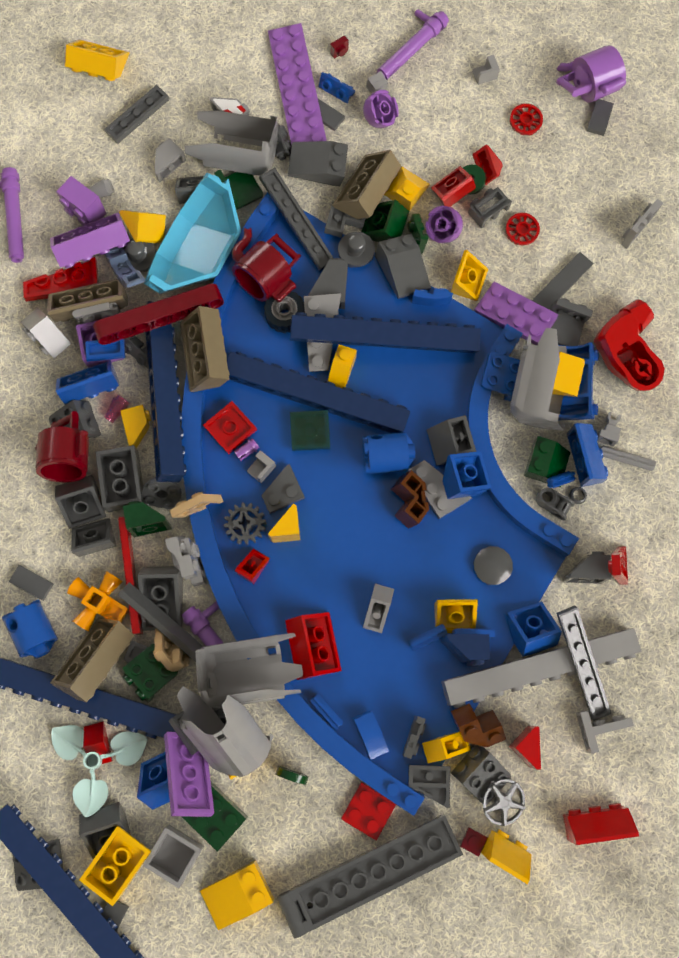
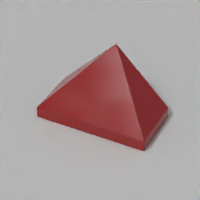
(488, 162)

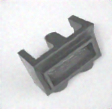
(488, 206)

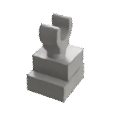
(377, 82)
(610, 433)

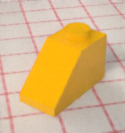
(342, 366)
(136, 423)
(445, 747)

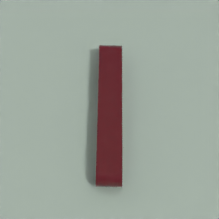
(156, 314)

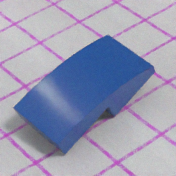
(440, 297)
(370, 734)

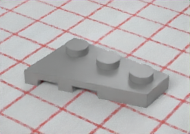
(641, 222)
(435, 490)

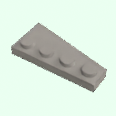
(320, 353)

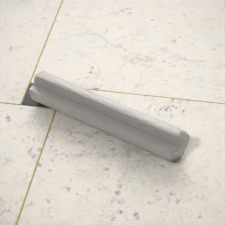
(628, 458)

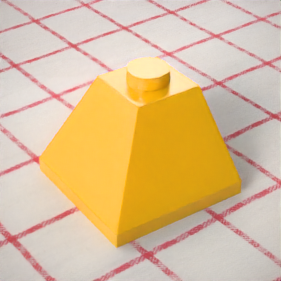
(406, 188)

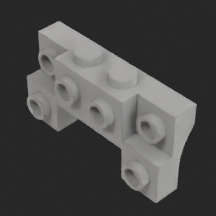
(185, 559)

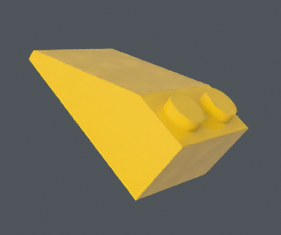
(508, 855)
(115, 865)
(237, 895)

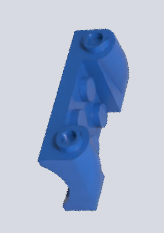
(582, 406)

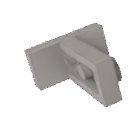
(599, 727)

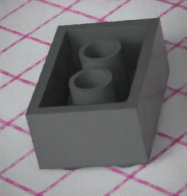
(119, 477)

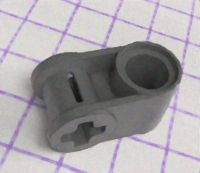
(558, 504)

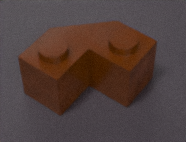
(412, 492)
(478, 730)

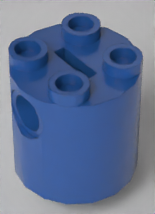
(388, 452)
(30, 630)

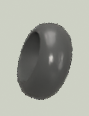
(578, 501)

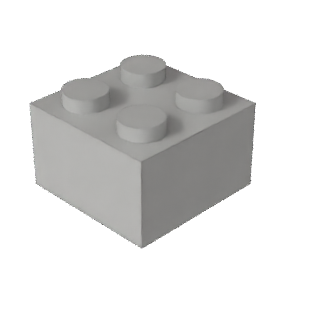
(173, 856)

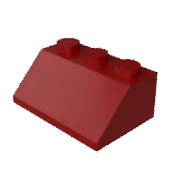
(314, 644)
(599, 824)

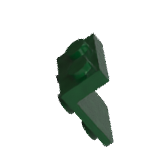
(243, 188)
(147, 674)

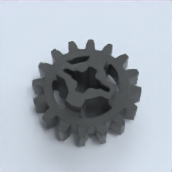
(254, 523)

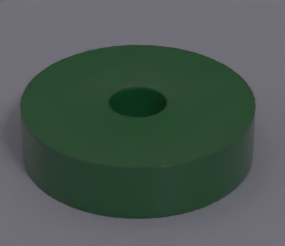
(478, 175)
(291, 775)

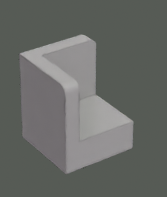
(487, 72)
(261, 467)

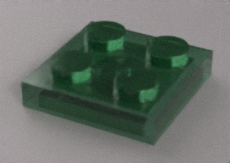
(310, 430)

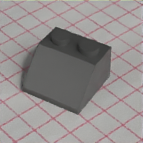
(80, 501)
(590, 570)
(99, 826)

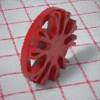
(526, 119)
(522, 229)

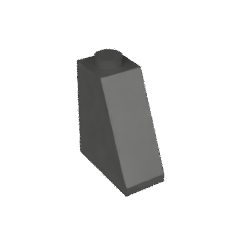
(332, 280)

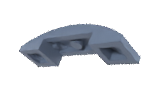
(123, 268)

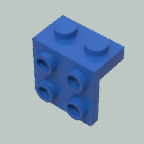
(500, 374)

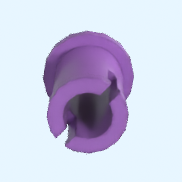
(246, 449)

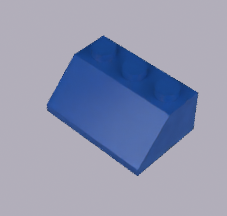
(87, 382)
(587, 454)

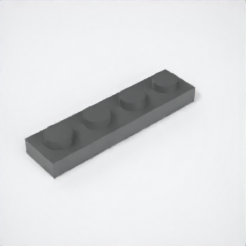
(137, 114)

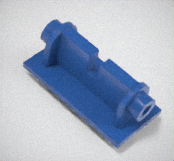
(335, 87)

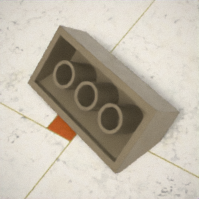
(368, 184)
(65, 302)
(204, 349)
(93, 659)

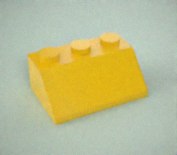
(95, 59)

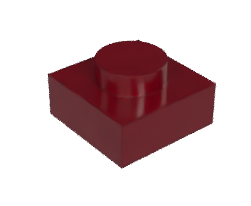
(339, 47)
(473, 841)

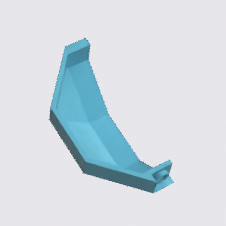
(197, 238)

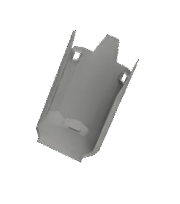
(242, 130)
(532, 394)
(227, 671)
(228, 748)

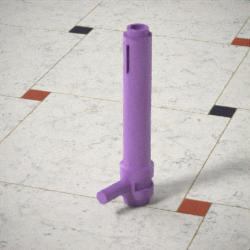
(430, 29)
(11, 191)
(200, 625)

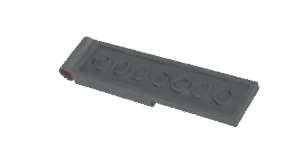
(368, 876)

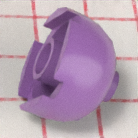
(380, 109)
(444, 224)

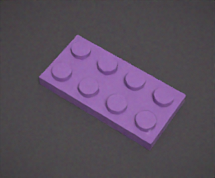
(508, 307)
(187, 779)

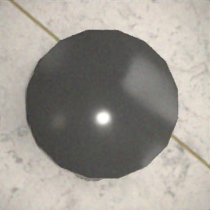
(493, 565)

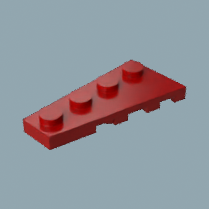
(61, 280)
(618, 565)

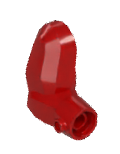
(626, 351)

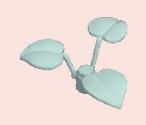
(92, 794)

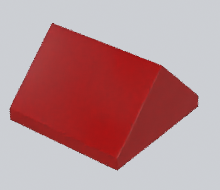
(454, 187)
(528, 746)

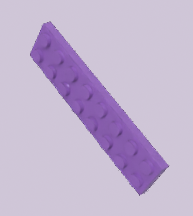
(296, 84)

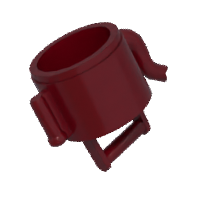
(263, 268)
(62, 451)

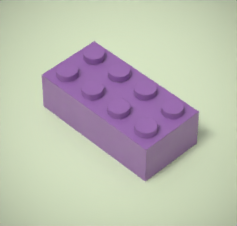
(89, 240)

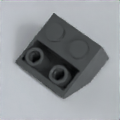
(450, 438)

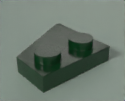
(416, 226)

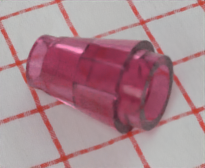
(113, 412)

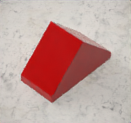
(252, 566)
(96, 740)

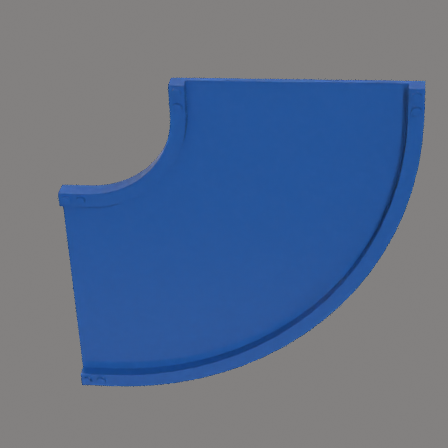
(350, 517)

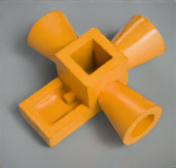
(97, 601)

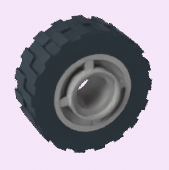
(281, 321)

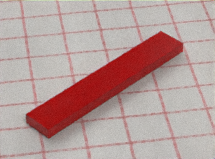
(130, 573)

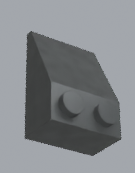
(318, 161)
(403, 265)
(165, 589)

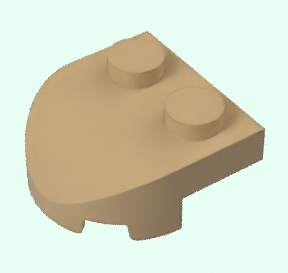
(168, 653)

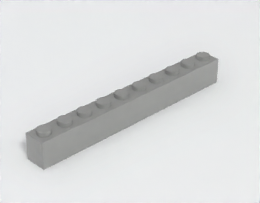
(535, 669)

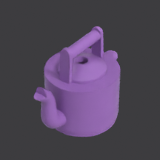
(594, 74)

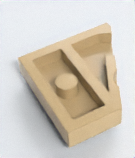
(196, 504)

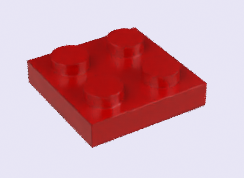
(230, 427)
(368, 811)

